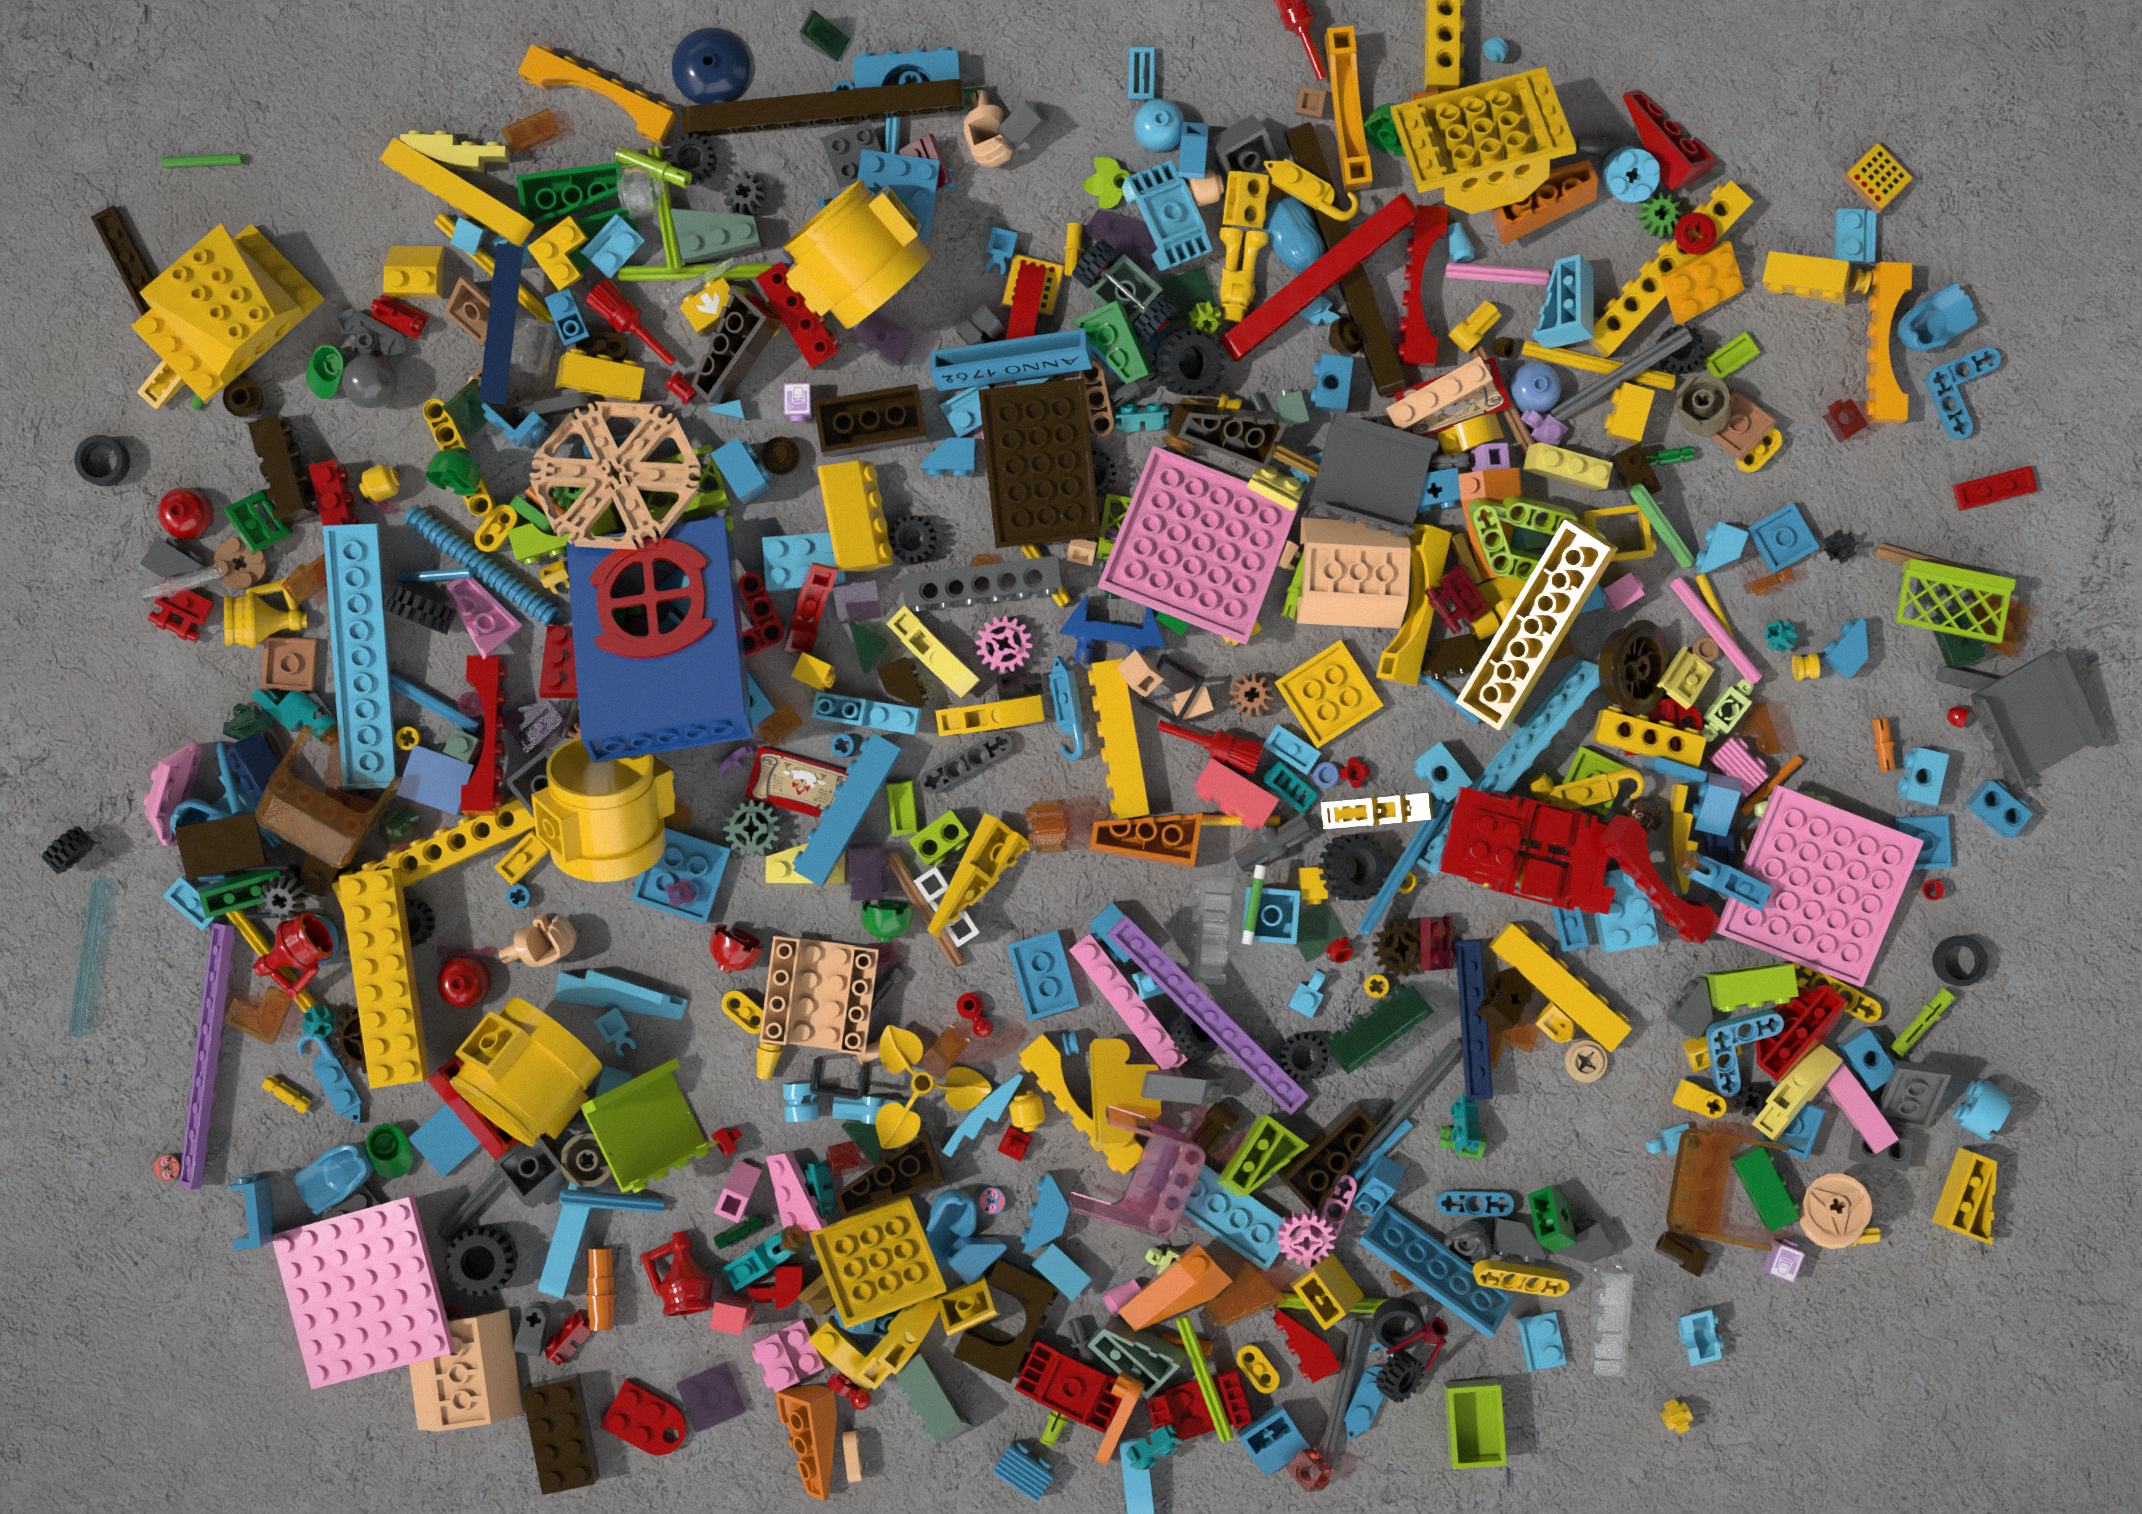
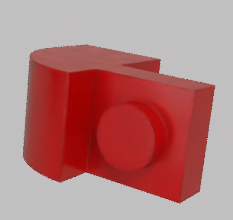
(787, 1286)

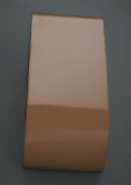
(1102, 411)

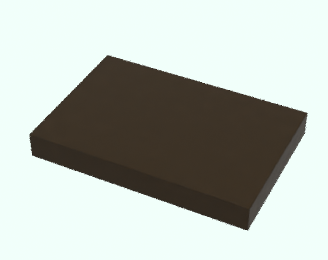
(220, 845)

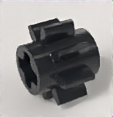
(1840, 546)
(1742, 1097)

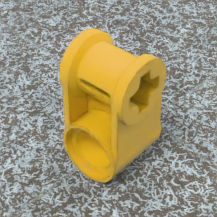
(1695, 1098)

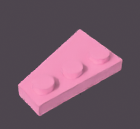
(482, 615)
(792, 1197)

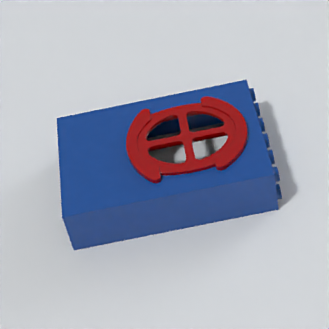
(660, 687)

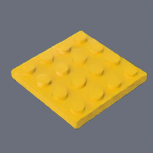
(877, 1262)

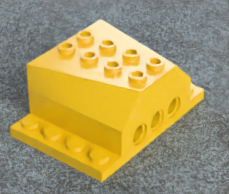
(1485, 140)
(223, 308)

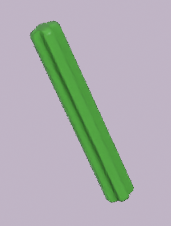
(1662, 525)

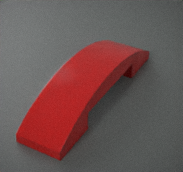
(1026, 301)
(809, 607)

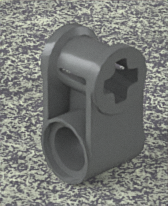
(532, 1333)

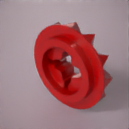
(1706, 229)

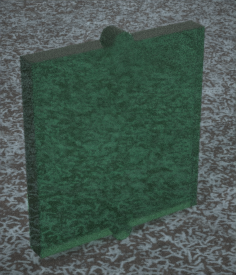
(1188, 290)
(1316, 931)

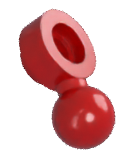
(982, 1026)
(842, 1385)

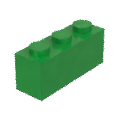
(234, 892)
(1765, 1187)

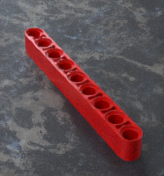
(1320, 277)

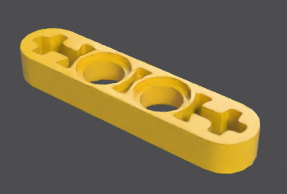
(1838, 987)
(1549, 1282)

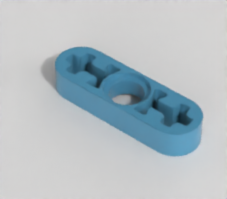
(1494, 1197)

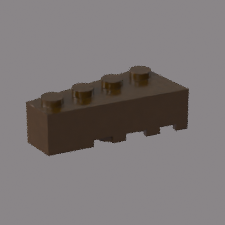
(735, 345)
(1233, 432)
(283, 469)
(318, 874)
(1321, 1165)
(898, 1176)

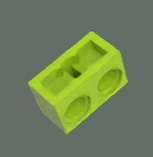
(935, 832)

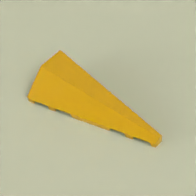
(987, 856)

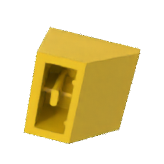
(1327, 1291)

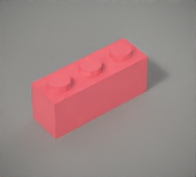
(1235, 795)

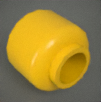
(380, 482)
(1027, 1110)

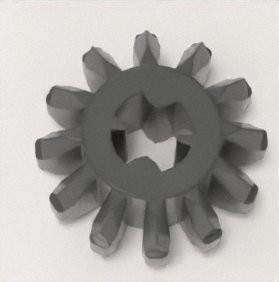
(735, 197)
(274, 895)

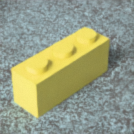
(1567, 466)

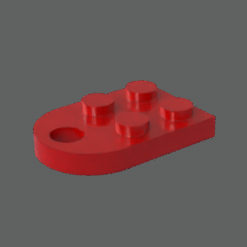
(1668, 711)
(642, 1418)

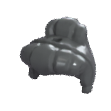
(1477, 1238)

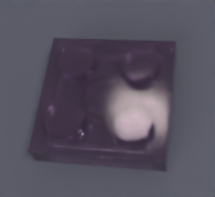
(711, 1397)

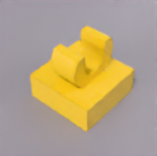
(554, 574)

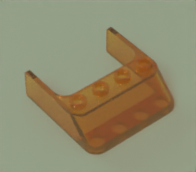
(313, 818)
(1701, 1182)

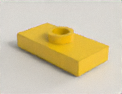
(522, 858)

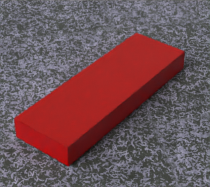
(1994, 488)

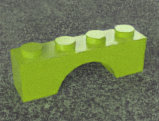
(531, 543)

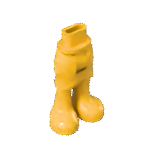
(1238, 287)

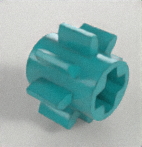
(1780, 636)
(318, 1021)

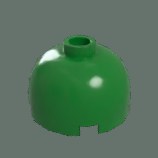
(1382, 130)
(454, 469)
(886, 918)

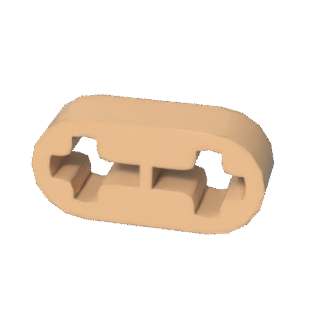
(852, 1456)

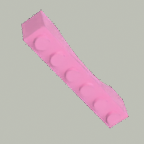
(1127, 1003)

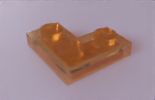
(261, 1021)
(1520, 1037)

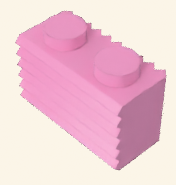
(1734, 761)

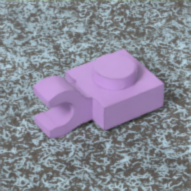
(1546, 428)

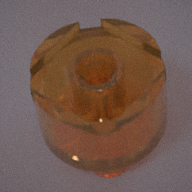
(1049, 826)

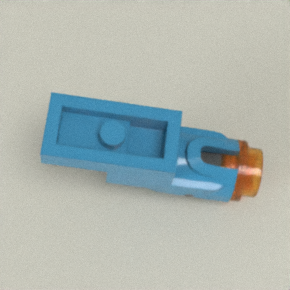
(1723, 879)

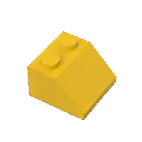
(414, 272)
(967, 1306)

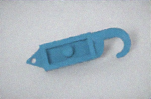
(1067, 706)
(334, 1079)
(1364, 1400)

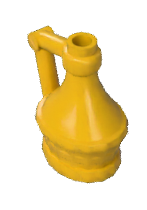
(251, 620)

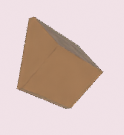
(469, 309)

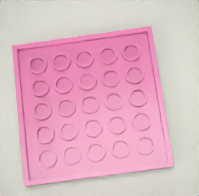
(1197, 546)
(1831, 885)
(363, 1292)

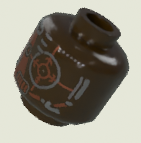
(1645, 812)

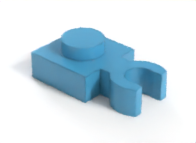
(1001, 247)

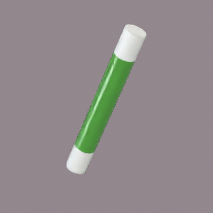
(1253, 906)

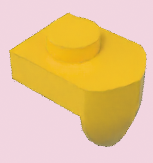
(1555, 1023)

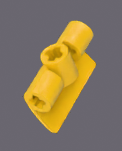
(1501, 596)

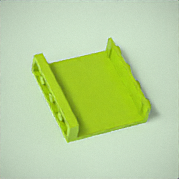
(645, 1128)

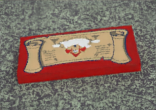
(1482, 402)
(793, 782)

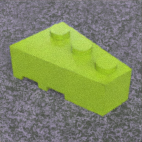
(1259, 1156)

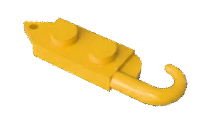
(1308, 188)
(1593, 789)

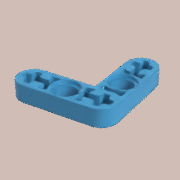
(1950, 381)
(1732, 1038)

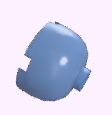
(1535, 388)

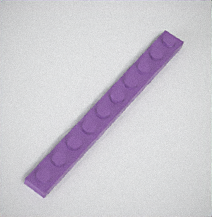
(1207, 1014)
(206, 1056)

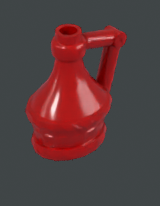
(299, 945)
(686, 1286)

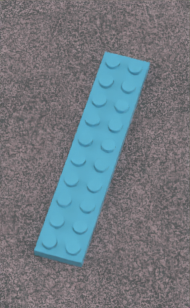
(360, 655)
(1522, 747)

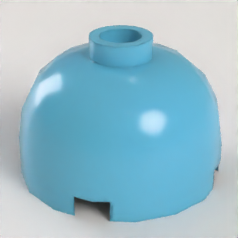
(1158, 125)

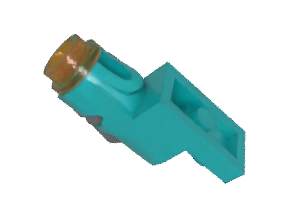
(301, 709)
(764, 1256)

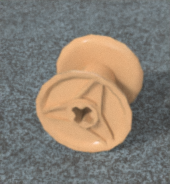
(1842, 1195)

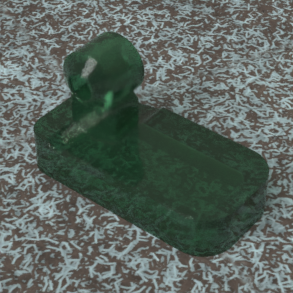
(246, 722)

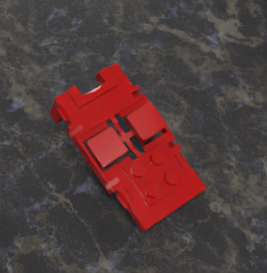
(1486, 840)

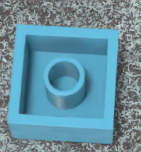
(1276, 915)

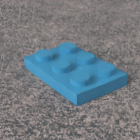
(1043, 975)

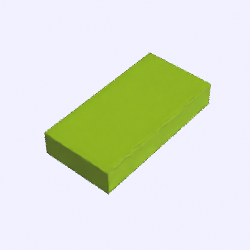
(1731, 356)
(902, 808)

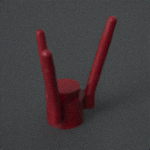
(1431, 1333)

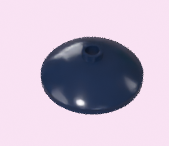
(720, 80)

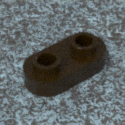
(603, 344)

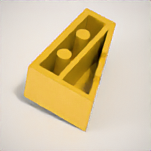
(1807, 277)
(600, 376)
(1967, 1196)

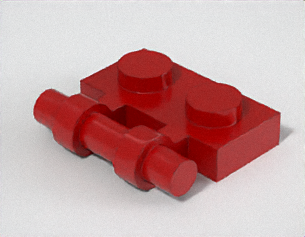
(186, 604)

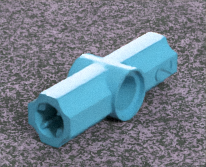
(862, 1109)

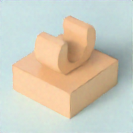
(1082, 551)
(1287, 553)

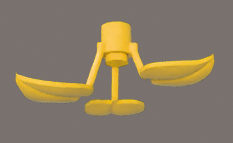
(899, 1051)

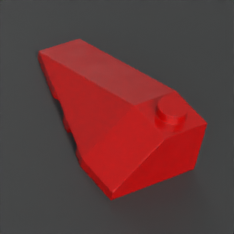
(1678, 157)

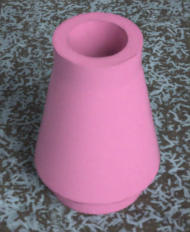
(1120, 1295)

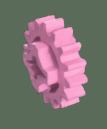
(998, 655)
(1306, 1236)

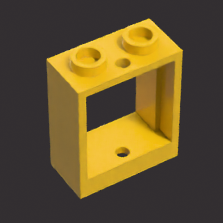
(1648, 541)

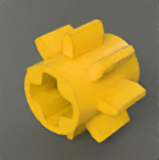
(1676, 1416)

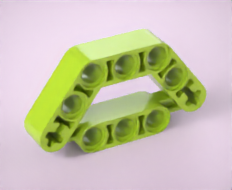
(1526, 519)

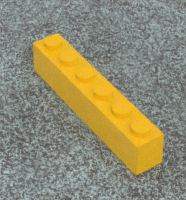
(1120, 740)
(1560, 987)

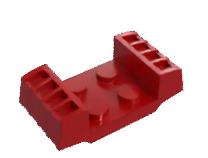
(1069, 1386)
(1187, 1409)

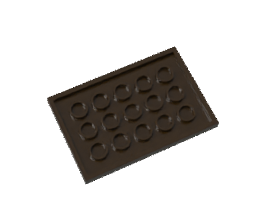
(1039, 463)

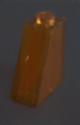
(944, 1051)
(1243, 1298)

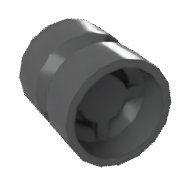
(981, 327)

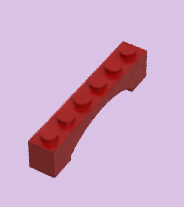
(1418, 345)
(482, 792)
(1627, 844)

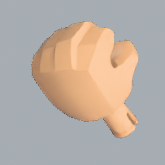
(981, 132)
(542, 942)

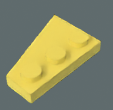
(780, 868)

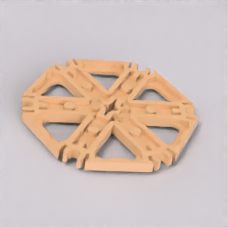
(632, 466)

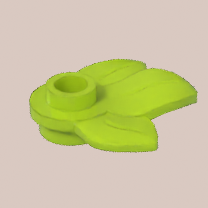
(1104, 182)

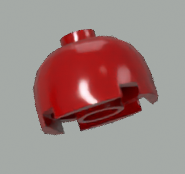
(185, 513)
(734, 949)
(463, 982)

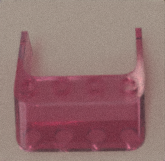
(1158, 1184)

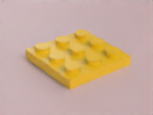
(1328, 694)

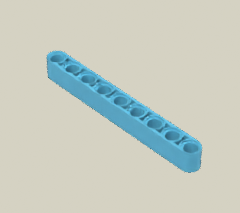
(574, 1219)

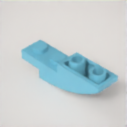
(866, 713)

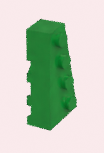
(564, 192)

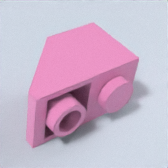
(738, 1191)

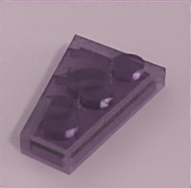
(1125, 236)

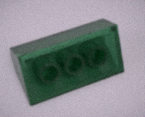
(1378, 1027)

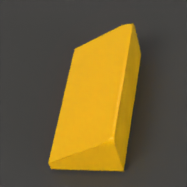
(1698, 1052)

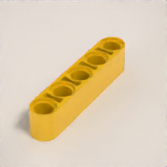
(439, 427)

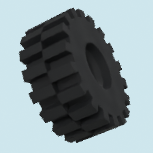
(420, 609)
(1369, 867)

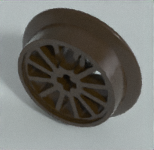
(1633, 666)

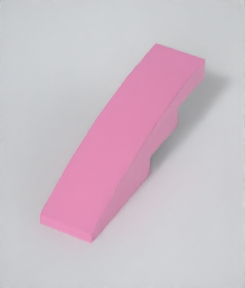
(1860, 1109)

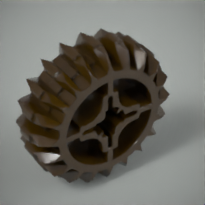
(346, 1036)

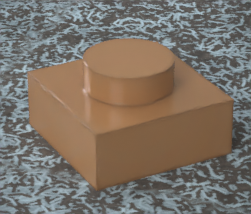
(1310, 102)

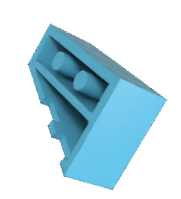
(1569, 304)

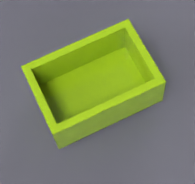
(1751, 986)
(1475, 1423)

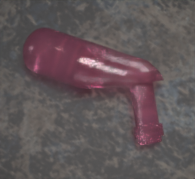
(382, 506)

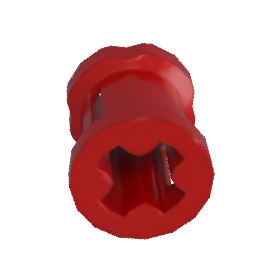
(676, 381)

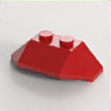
(1806, 1025)

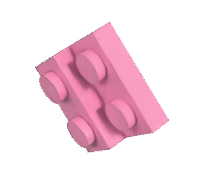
(787, 1356)

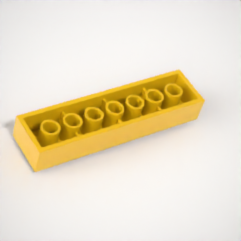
(1536, 624)
(384, 977)

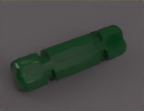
(738, 1231)

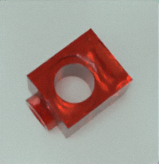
(1841, 430)
(842, 1159)
(1300, 1467)

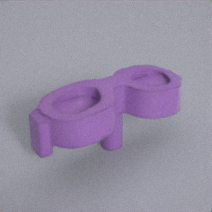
(734, 758)

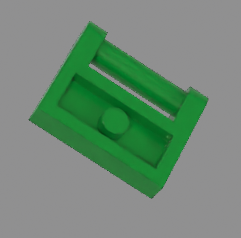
(252, 526)

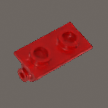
(398, 316)
(559, 1346)

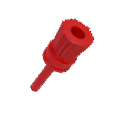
(1297, 18)
(624, 316)
(1222, 746)

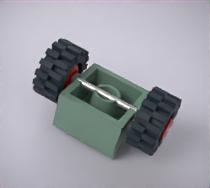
(1140, 295)

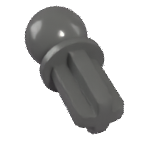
(1080, 1340)

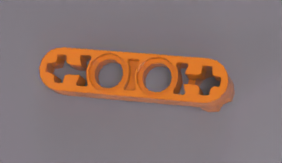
(1129, 1390)

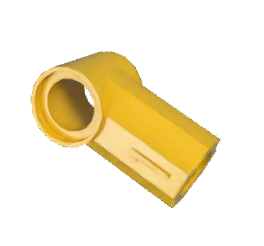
(1470, 331)

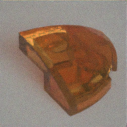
(2014, 623)

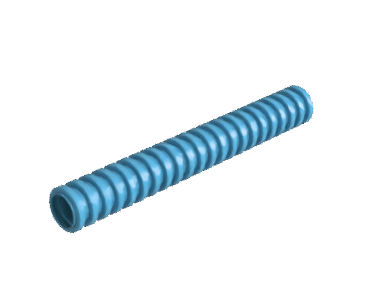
(481, 565)

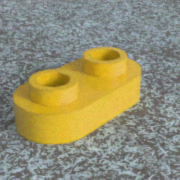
(1761, 452)
(494, 526)
(744, 1013)
(1257, 1367)

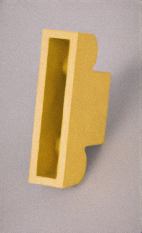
(1117, 1086)

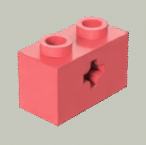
(732, 1314)

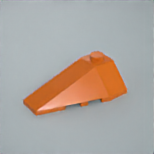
(1495, 487)
(1180, 1286)
(812, 1426)

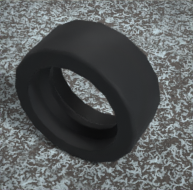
(83, 452)
(1979, 968)
(1394, 1308)

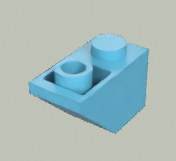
(1722, 546)

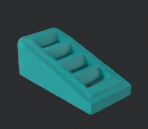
(1271, 774)

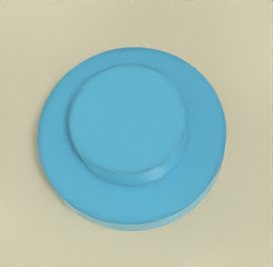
(1495, 49)

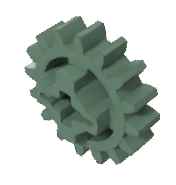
(752, 841)

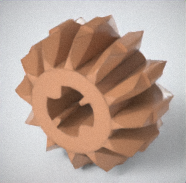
(1257, 701)

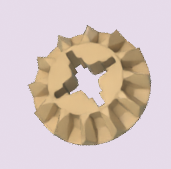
(1598, 1060)

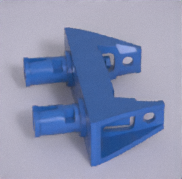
(1090, 632)

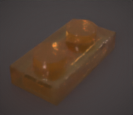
(530, 131)

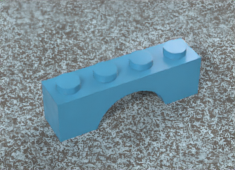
(879, 69)

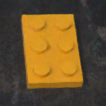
(1702, 282)

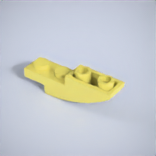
(446, 151)
(933, 652)
(1795, 1090)

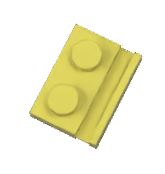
(1277, 487)
(1685, 677)

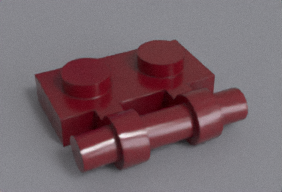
(1463, 595)
(1437, 943)

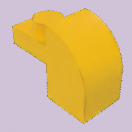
(1470, 434)

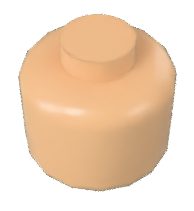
(1206, 190)

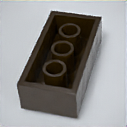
(870, 420)
(560, 1434)

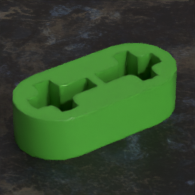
(531, 514)

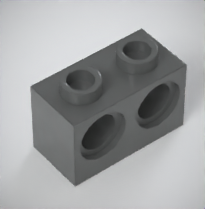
(1883, 1158)

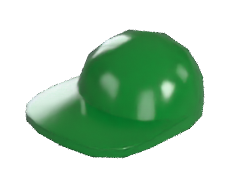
(326, 370)
(389, 1151)

